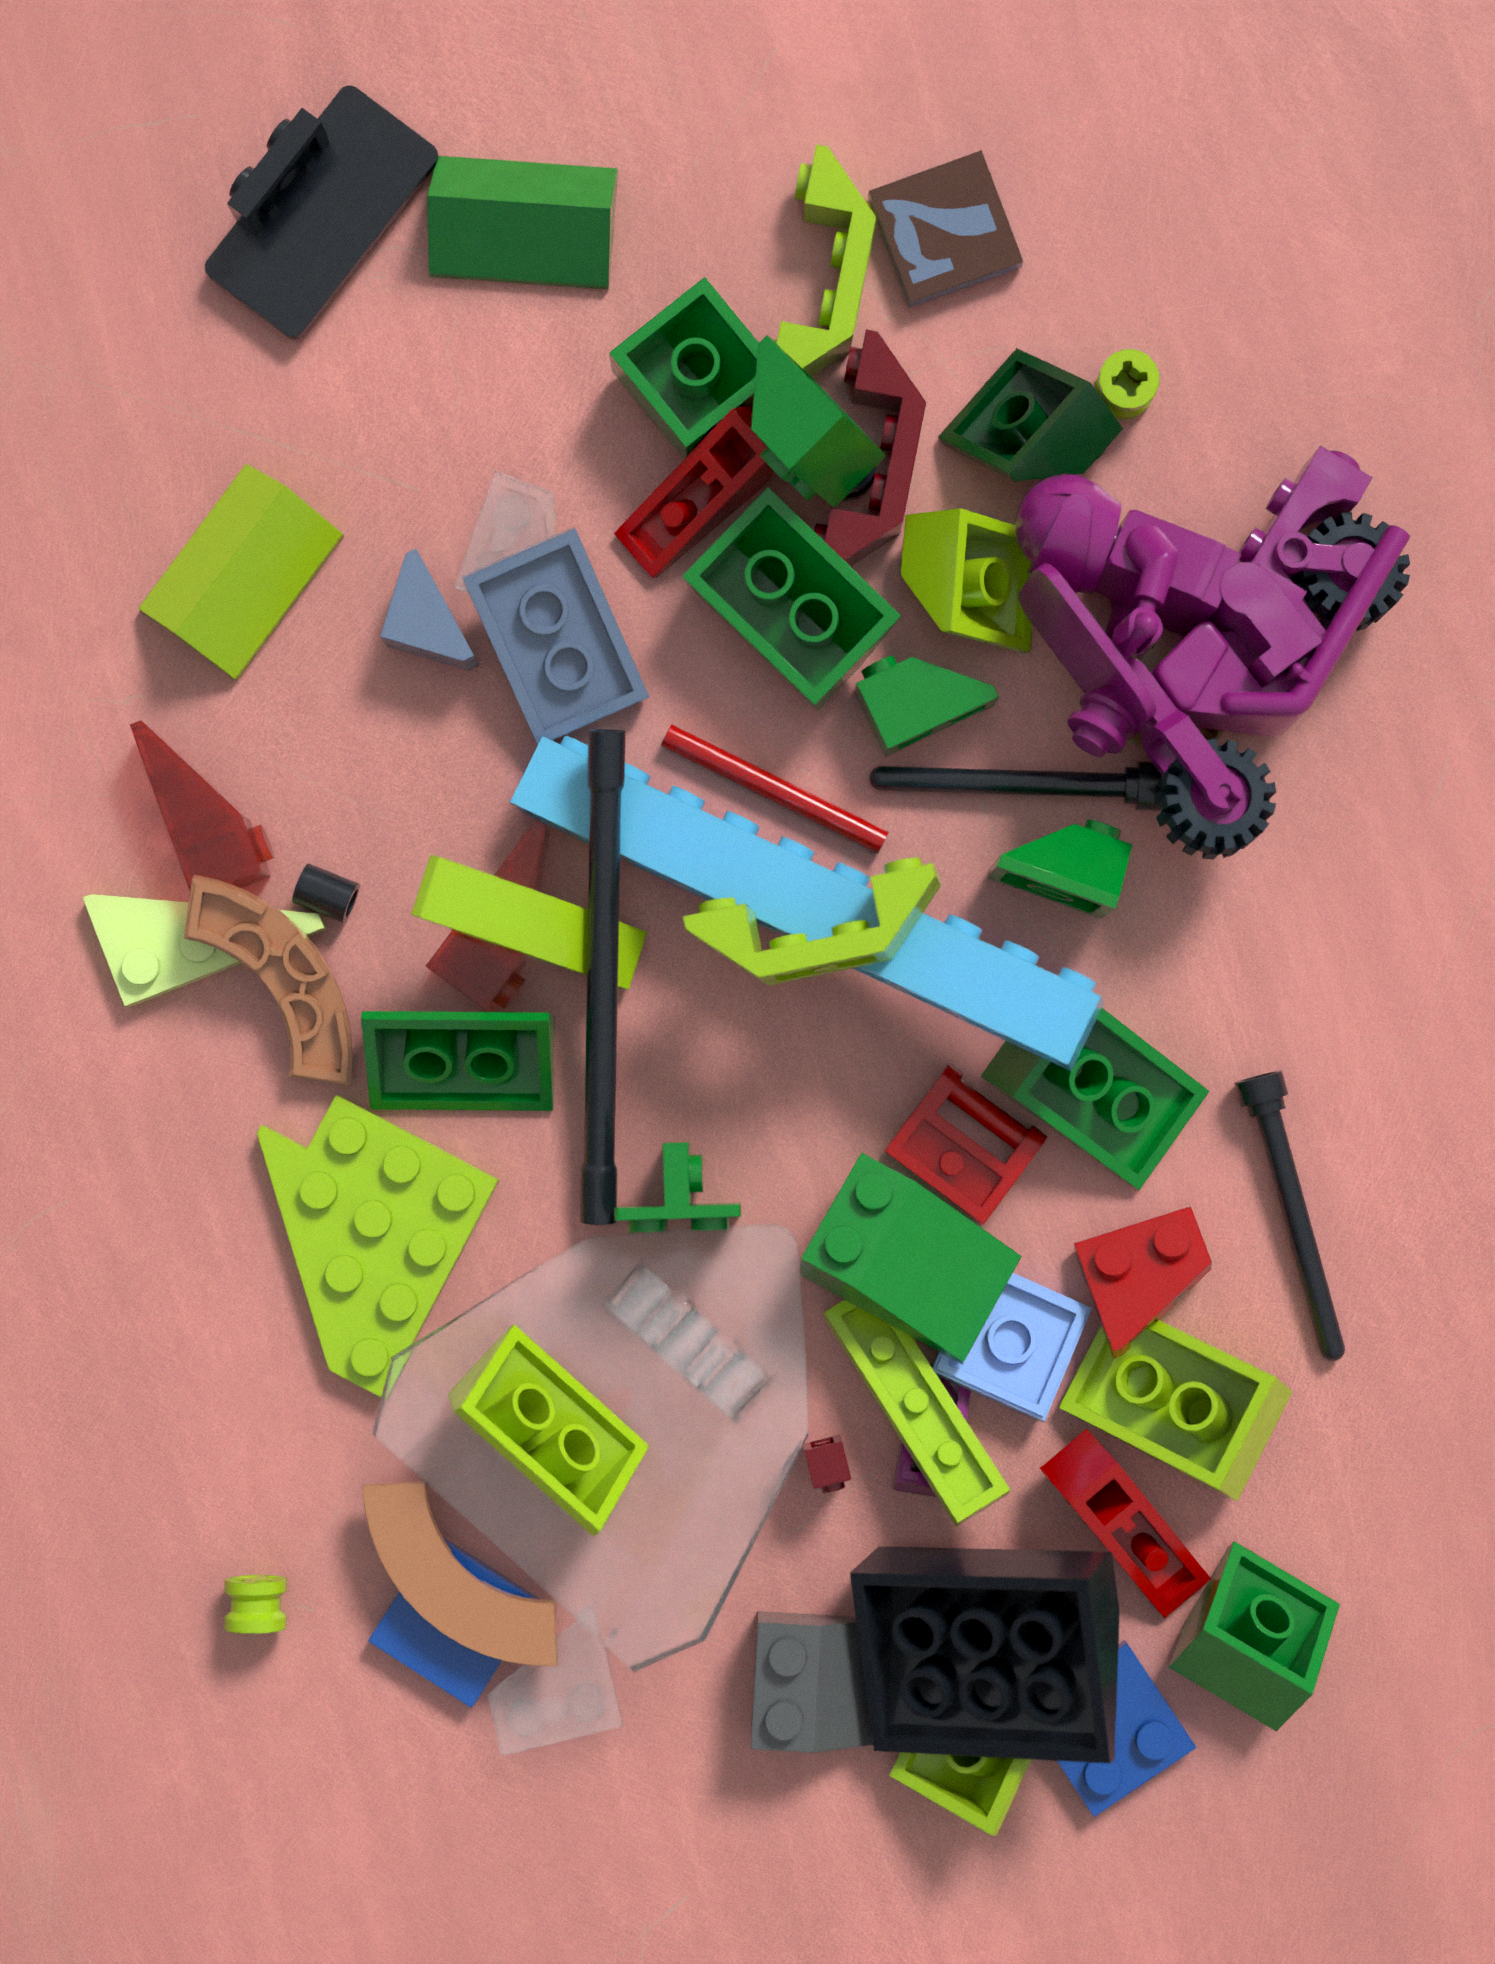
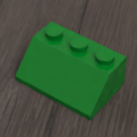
(792, 598)

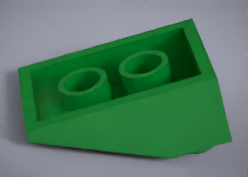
(1115, 1105)
(909, 1259)

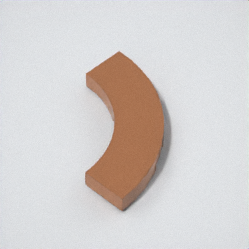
(290, 968)
(444, 1590)

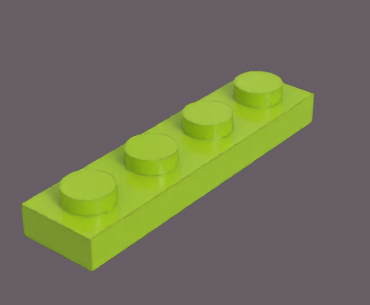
(919, 1411)

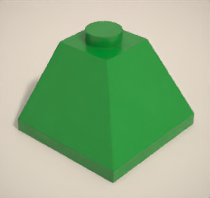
(1070, 867)

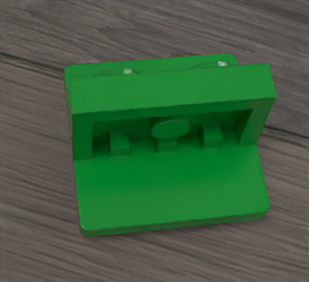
(681, 1178)

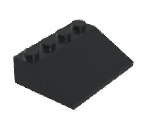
(990, 1651)

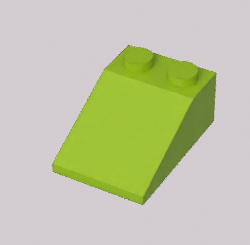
(1180, 1404)

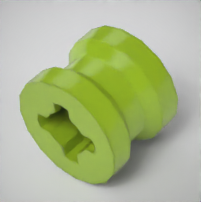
(1128, 398)
(255, 1604)

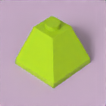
(968, 575)

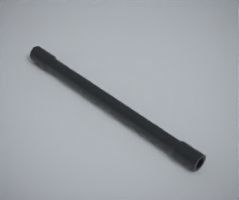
(605, 784)

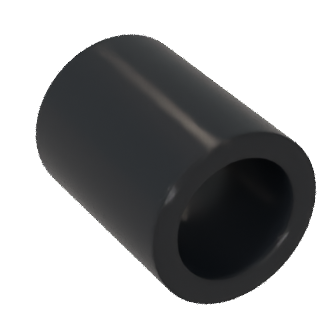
(325, 893)

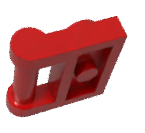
(954, 1161)

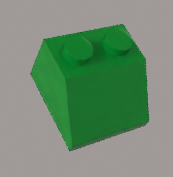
(689, 366)
(806, 431)
(1256, 1637)

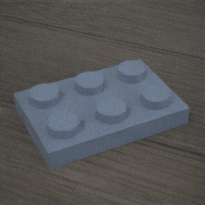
(555, 636)

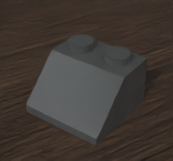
(808, 1684)

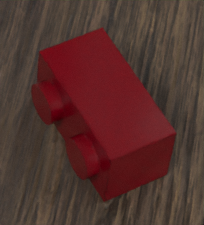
(827, 1463)

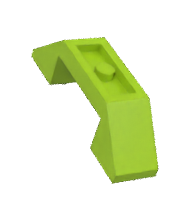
(835, 203)
(899, 899)

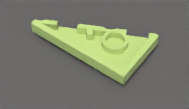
(148, 945)

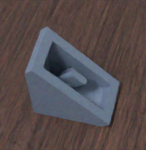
(421, 620)

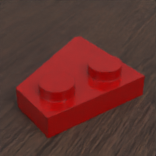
(1141, 1272)

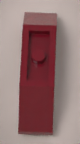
(882, 385)

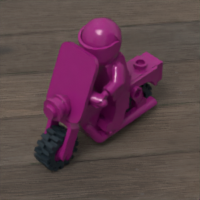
(1248, 643)

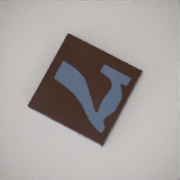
(945, 229)

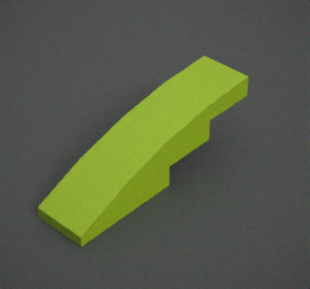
(516, 918)

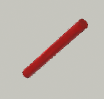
(774, 788)

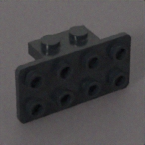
(317, 207)

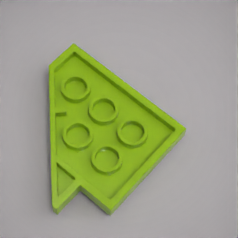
(372, 1231)

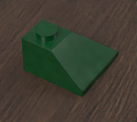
(1033, 422)

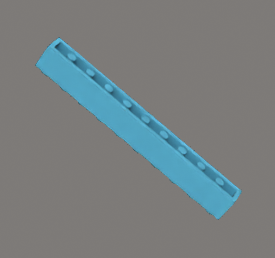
(793, 895)

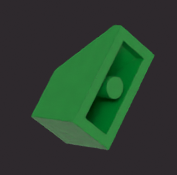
(917, 700)

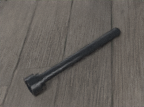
(1135, 785)
(1264, 1099)

